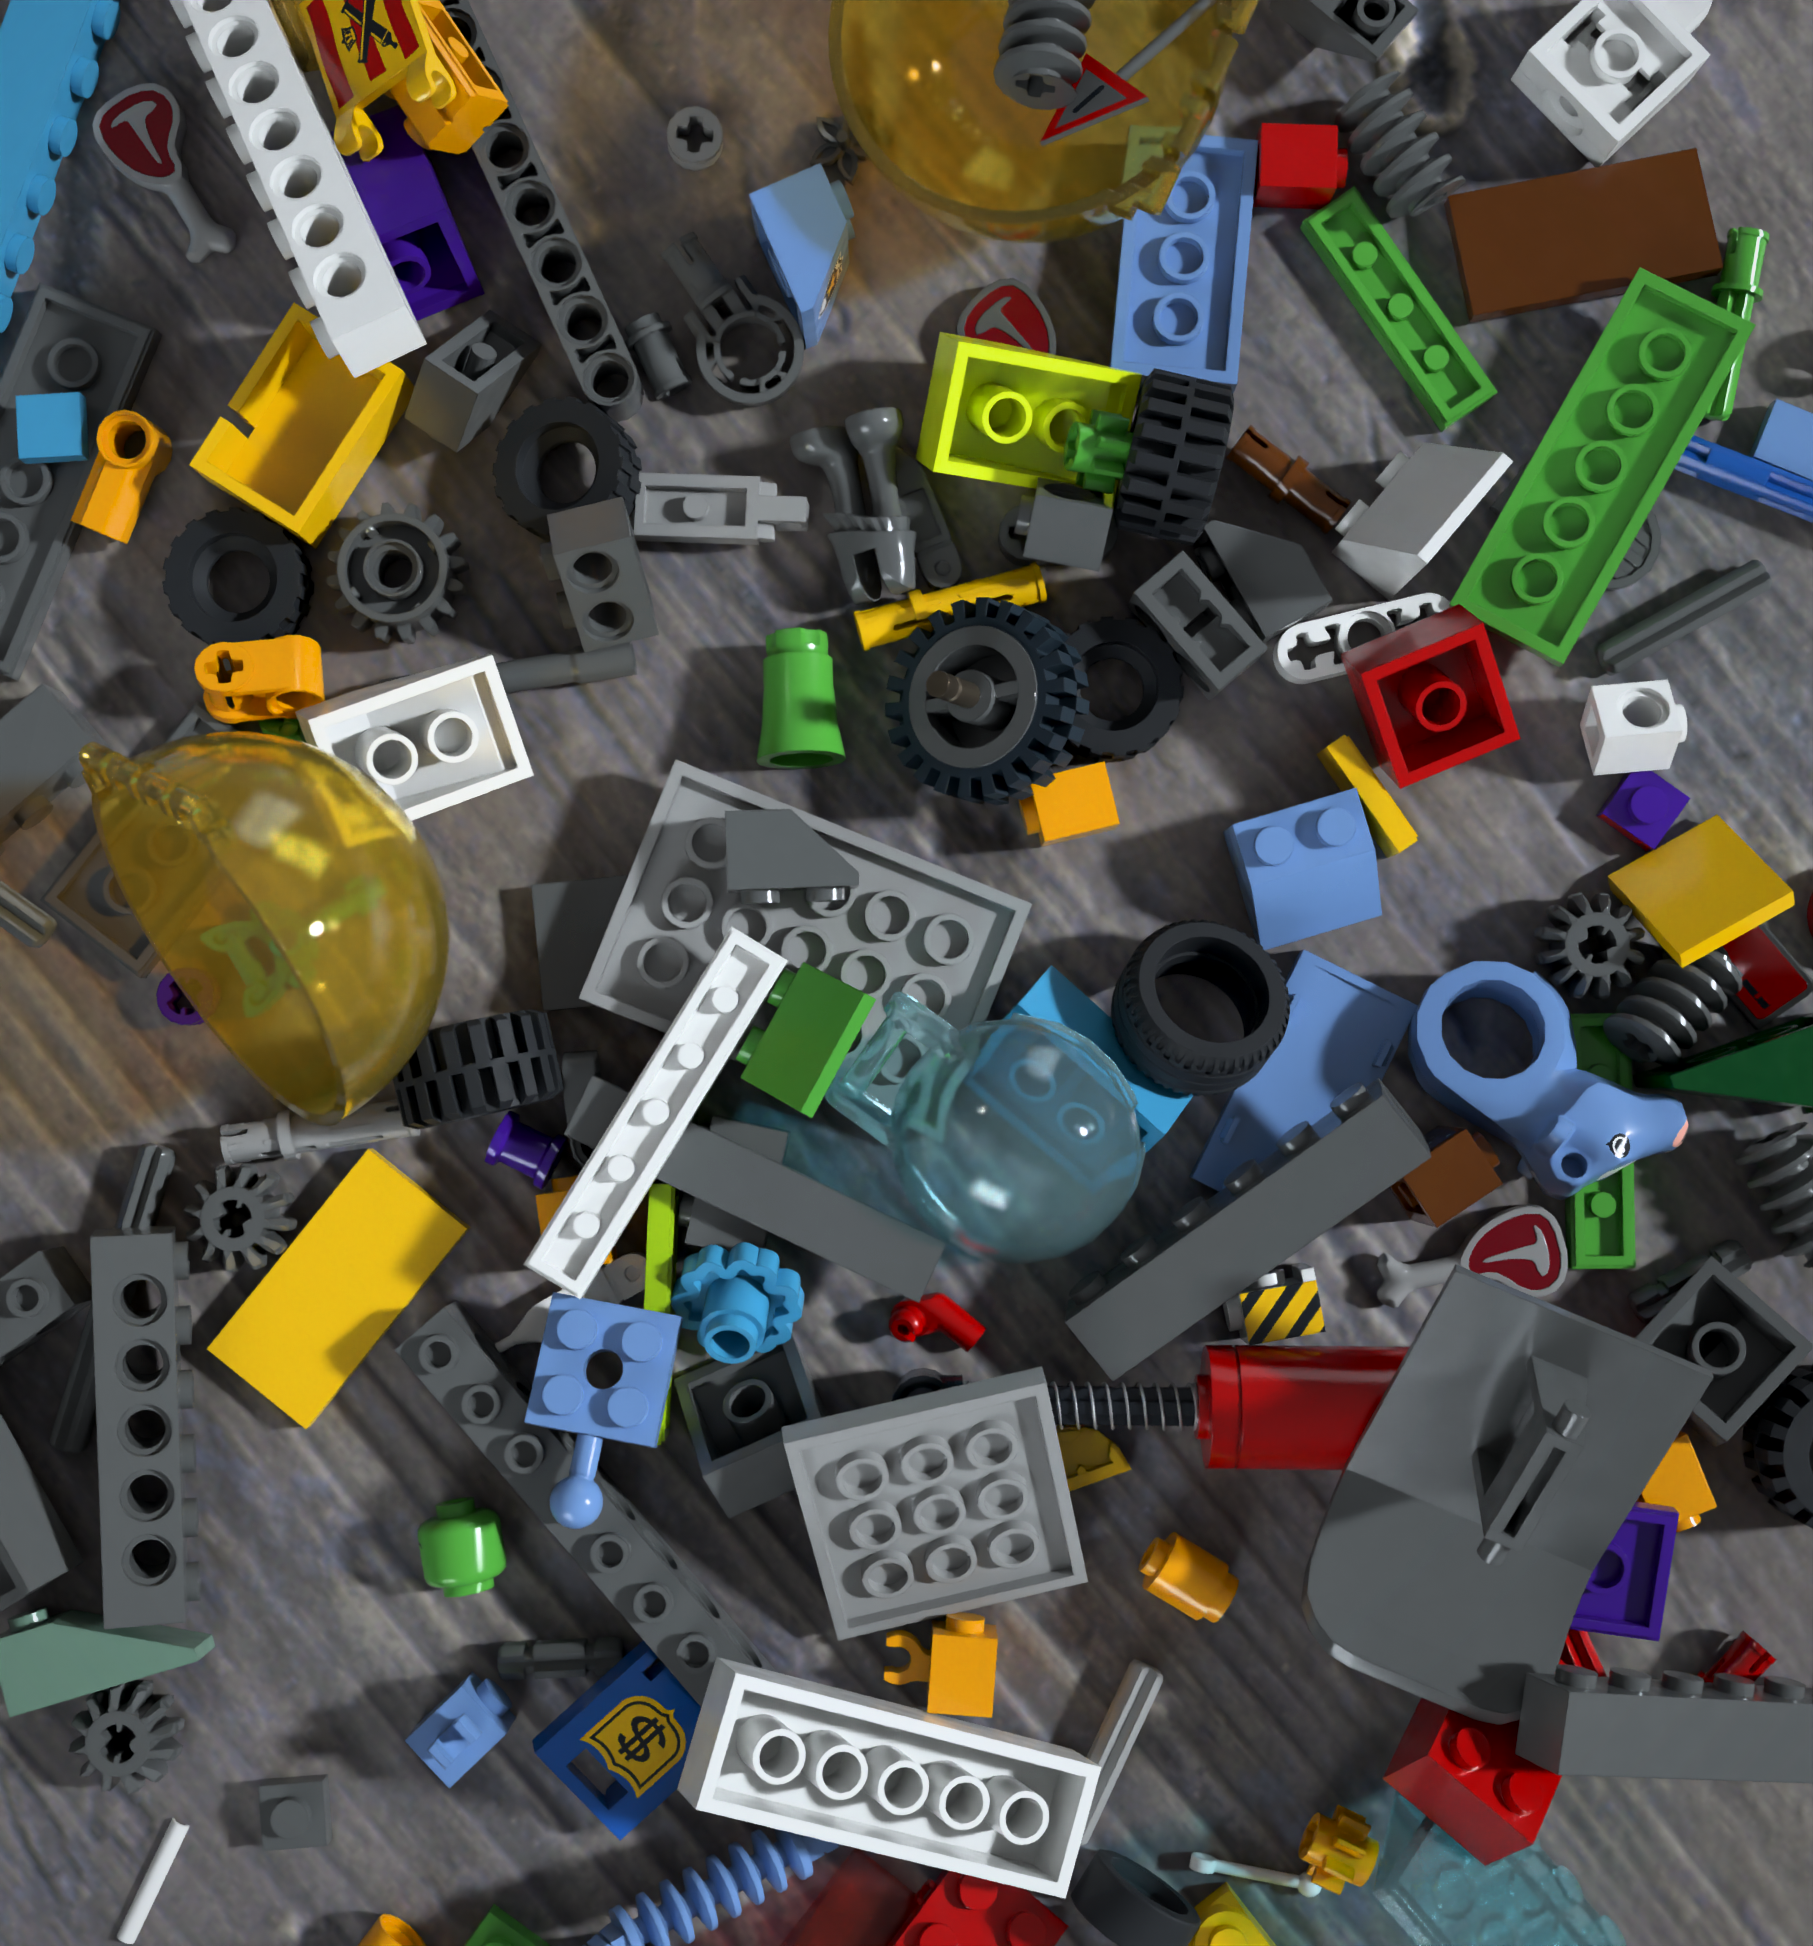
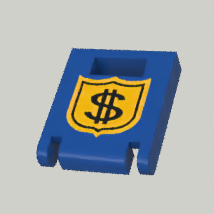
(634, 1729)

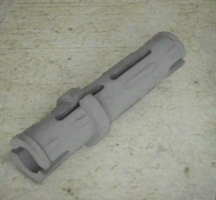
(291, 1134)

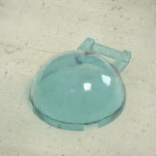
(1002, 1132)

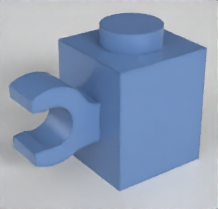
(462, 1728)

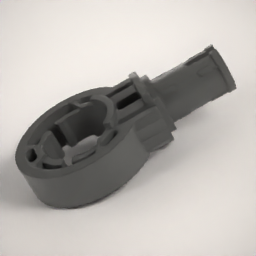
(710, 292)

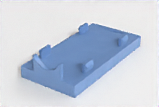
(1188, 270)
(1335, 1037)

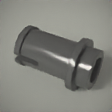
(657, 355)

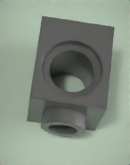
(1065, 524)

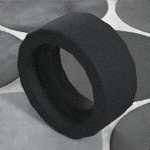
(1133, 1904)

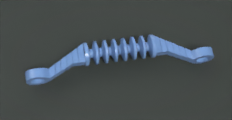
(720, 1887)

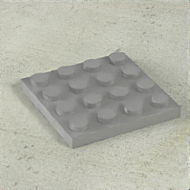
(936, 1503)

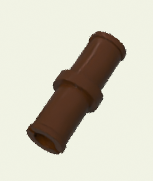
(1288, 479)

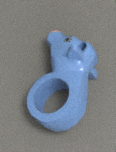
(1557, 1117)

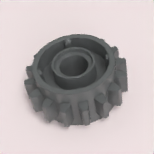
(378, 544)

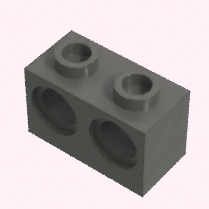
(600, 574)
(1198, 624)
(39, 1299)

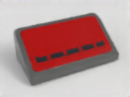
(1768, 974)

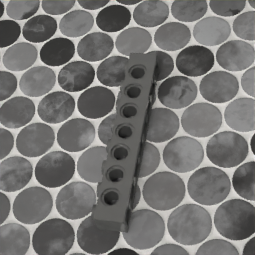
(620, 1546)

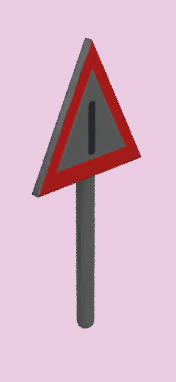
(1108, 93)

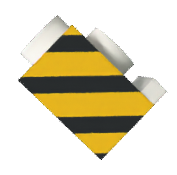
(1277, 1307)

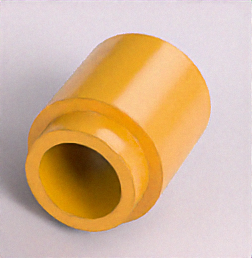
(1188, 1577)

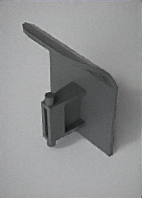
(1488, 1494)

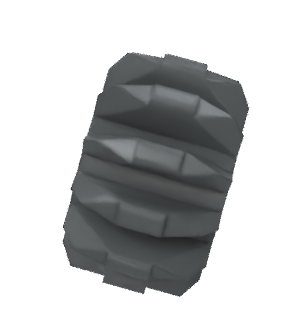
(1600, 966)
(224, 1200)
(107, 1752)

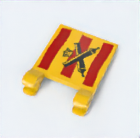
(366, 52)

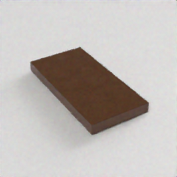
(1582, 234)

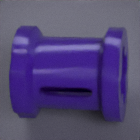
(526, 1149)

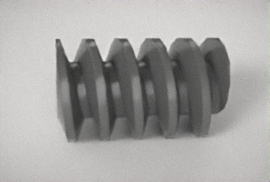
(1042, 51)
(1395, 149)
(1671, 1006)
(1789, 1174)

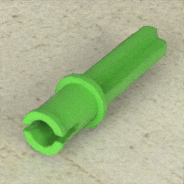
(1736, 294)

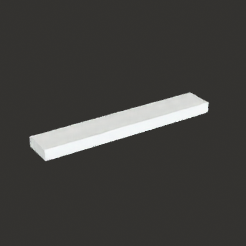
(656, 1113)

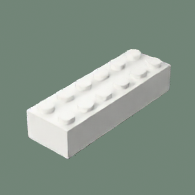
(888, 1778)

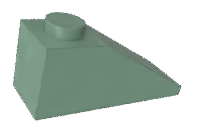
(73, 1655)

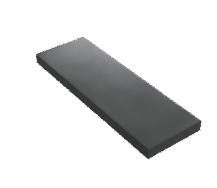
(58, 349)

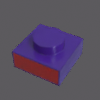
(1643, 808)

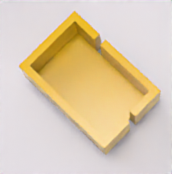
(309, 434)

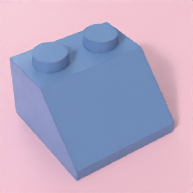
(1306, 869)

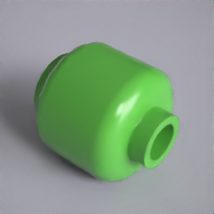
(462, 1548)

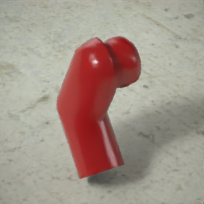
(932, 1315)

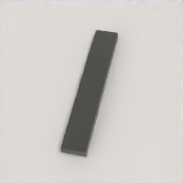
(779, 1199)

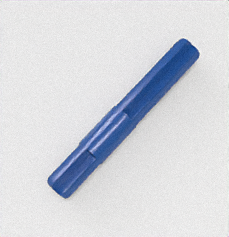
(1748, 477)

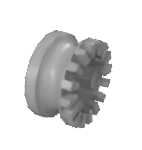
(681, 124)

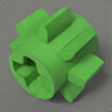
(1098, 450)

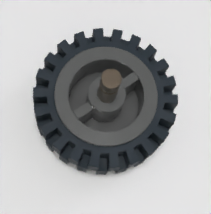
(987, 701)

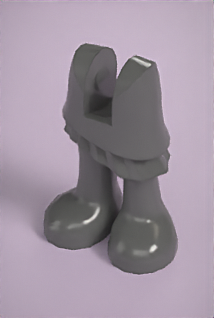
(856, 534)

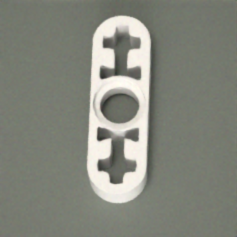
(1315, 634)

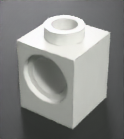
(1632, 727)

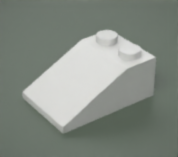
(1415, 512)
(426, 735)

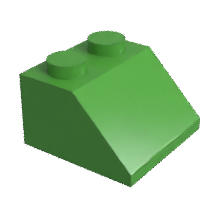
(805, 1038)

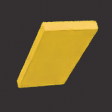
(338, 1288)

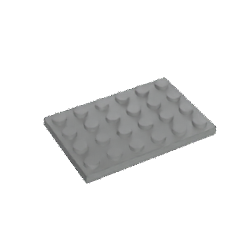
(898, 931)

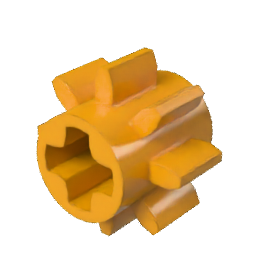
(1338, 1849)

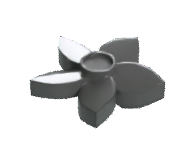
(840, 148)

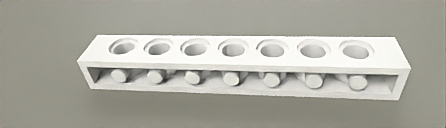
(303, 181)

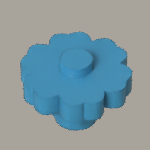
(737, 1300)

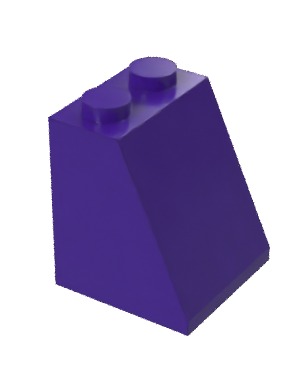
(414, 220)

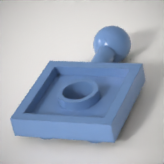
(623, 1413)

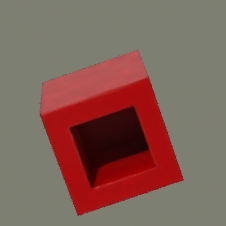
(1298, 166)

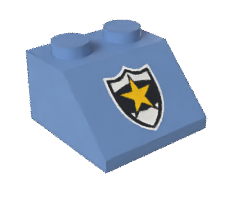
(805, 240)

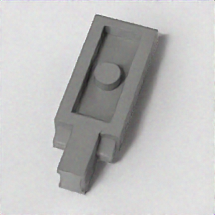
(714, 509)

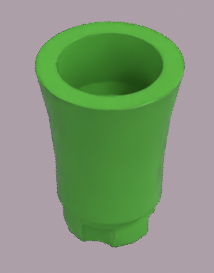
(799, 702)

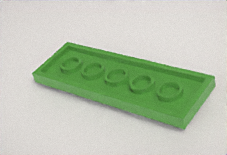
(1601, 466)

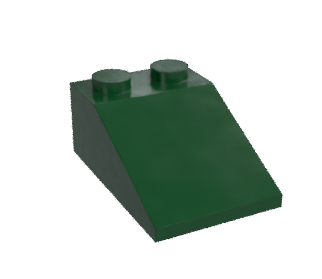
(1757, 1068)

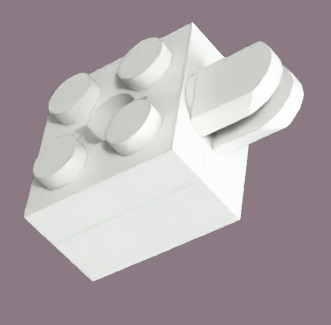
(1612, 68)

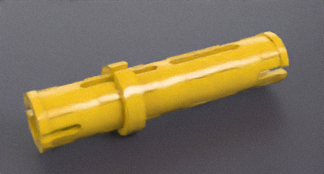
(900, 618)

